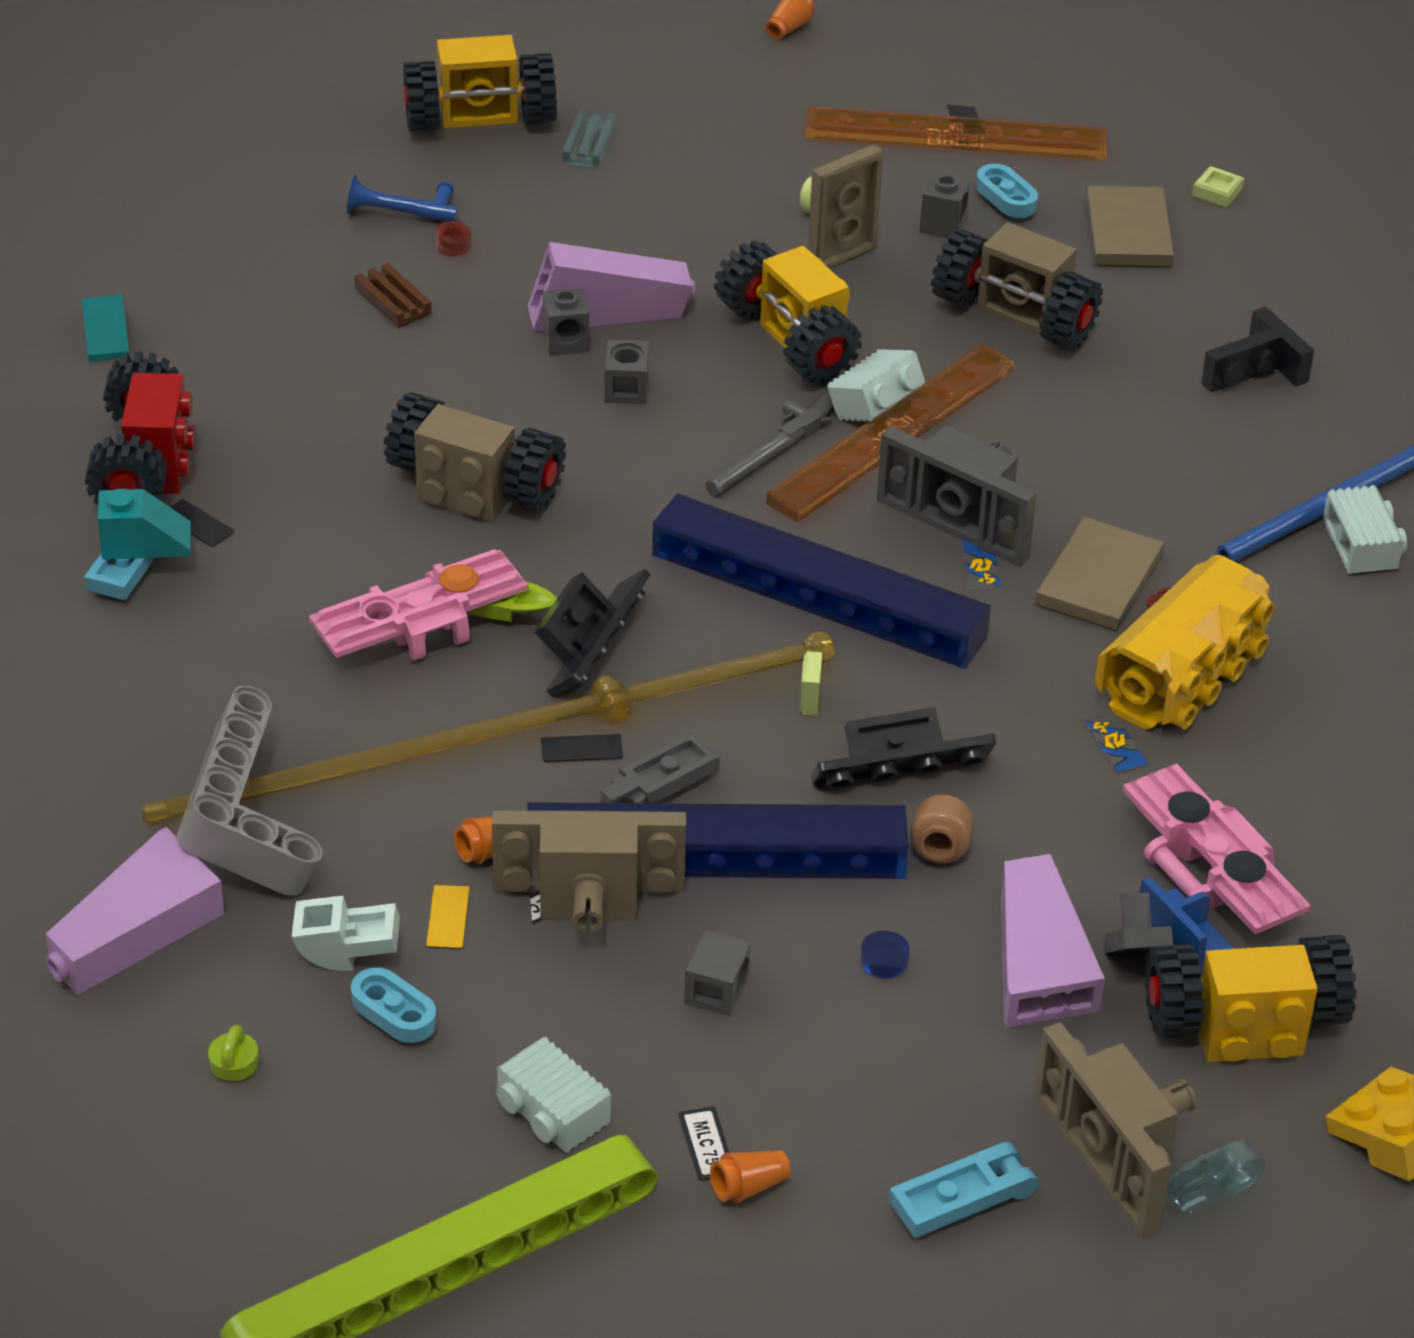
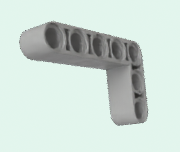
(230, 833)

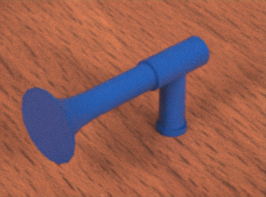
(436, 210)

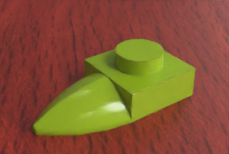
(529, 601)

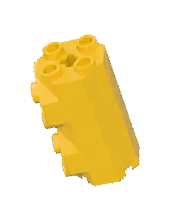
(1184, 641)

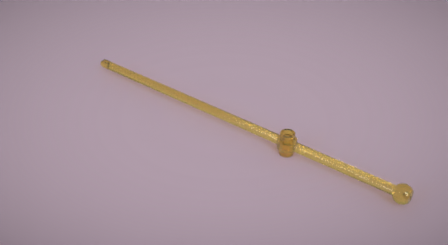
(608, 698)

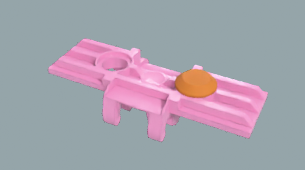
(419, 606)

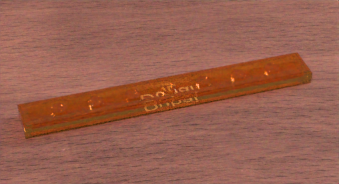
(956, 133)
(914, 415)

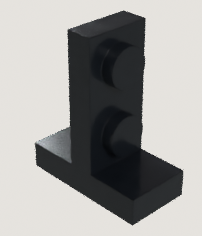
(1267, 348)

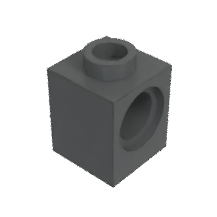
(944, 205)
(565, 322)
(626, 371)
(717, 973)

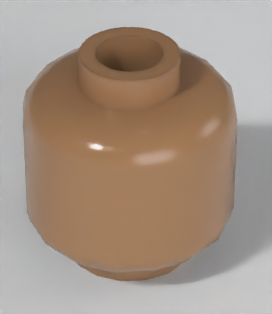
(942, 829)

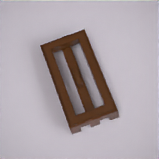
(399, 293)

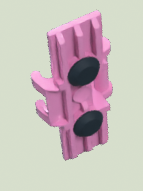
(1238, 854)

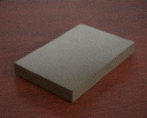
(845, 206)
(1129, 226)
(1099, 573)

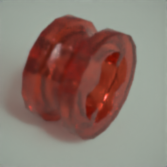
(453, 230)

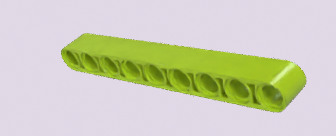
(455, 1247)

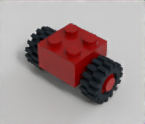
(154, 429)

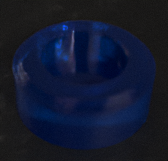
(885, 954)

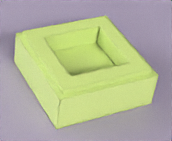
(1218, 186)
(810, 683)

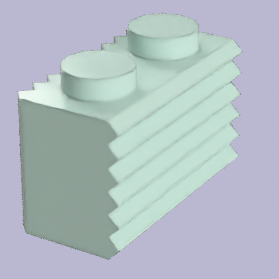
(876, 384)
(1364, 529)
(553, 1095)

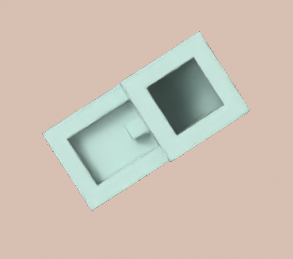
(335, 935)

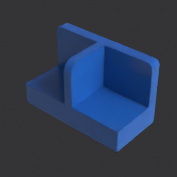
(1185, 916)

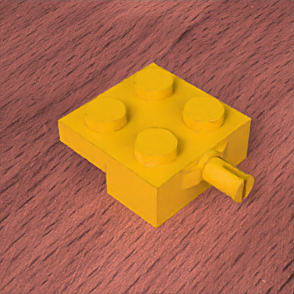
(1381, 1121)

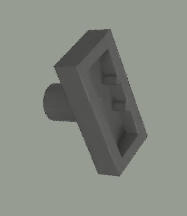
(1137, 927)

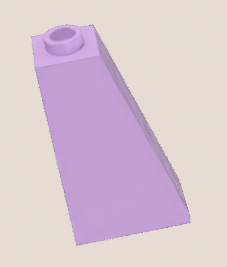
(615, 285)
(134, 913)
(1044, 947)

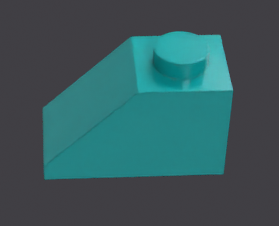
(140, 526)

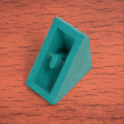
(105, 327)

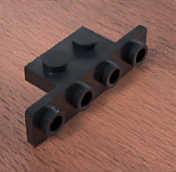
(583, 622)
(896, 744)

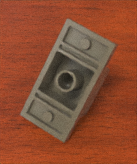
(588, 860)
(1113, 1120)

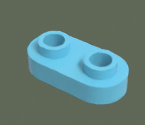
(1007, 191)
(400, 1009)

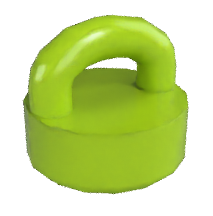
(233, 1055)

